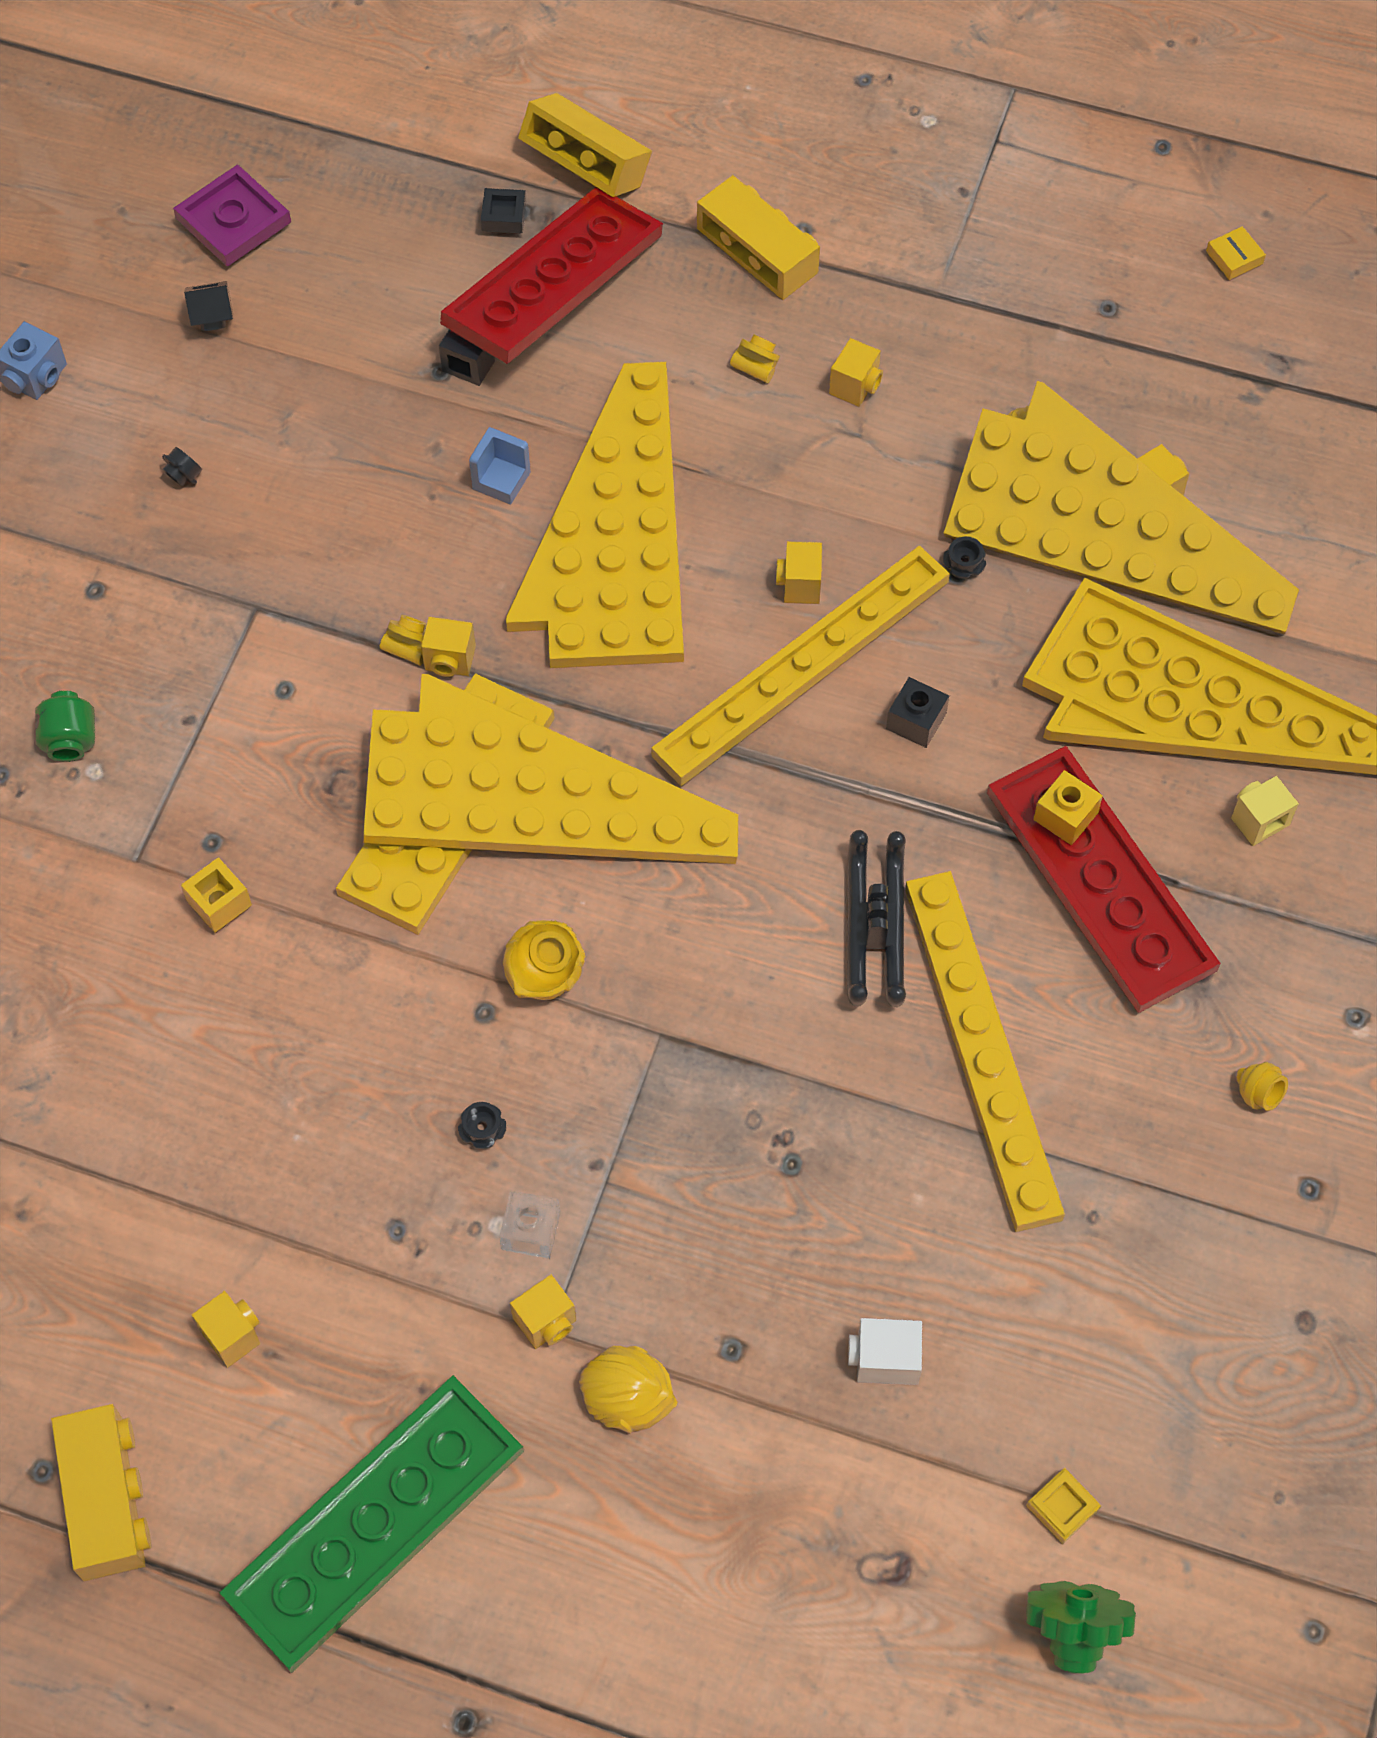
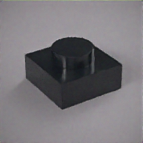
(503, 210)

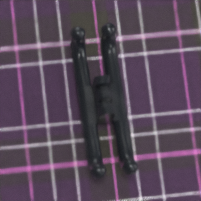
(876, 920)

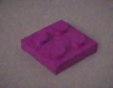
(232, 215)

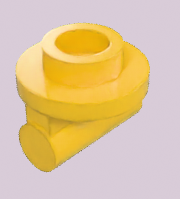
(756, 358)
(405, 639)

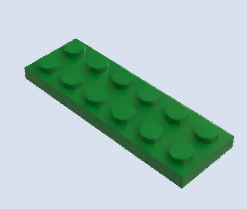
(371, 1523)

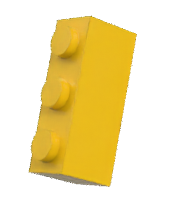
(584, 144)
(758, 237)
(100, 1492)

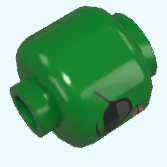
(65, 726)

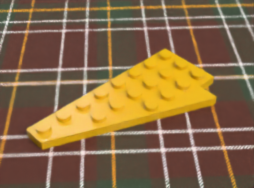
(1087, 506)
(610, 554)
(1167, 688)
(503, 783)

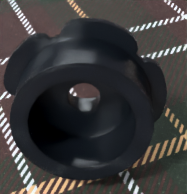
(181, 467)
(966, 548)
(482, 1113)

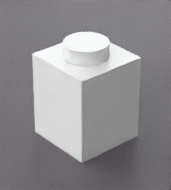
(887, 1351)

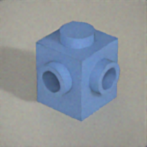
(31, 361)

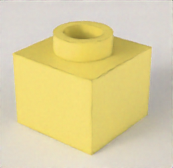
(1264, 809)

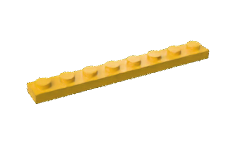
(799, 665)
(984, 1053)

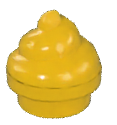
(1262, 1085)

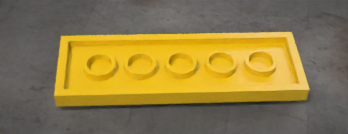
(408, 880)

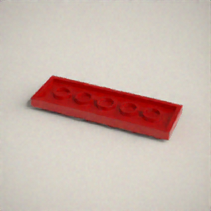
(551, 274)
(1107, 888)

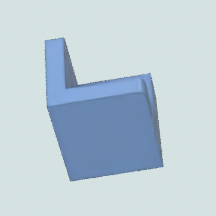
(500, 465)

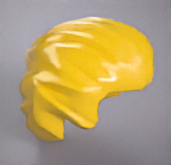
(543, 960)
(627, 1389)

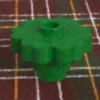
(1079, 1622)

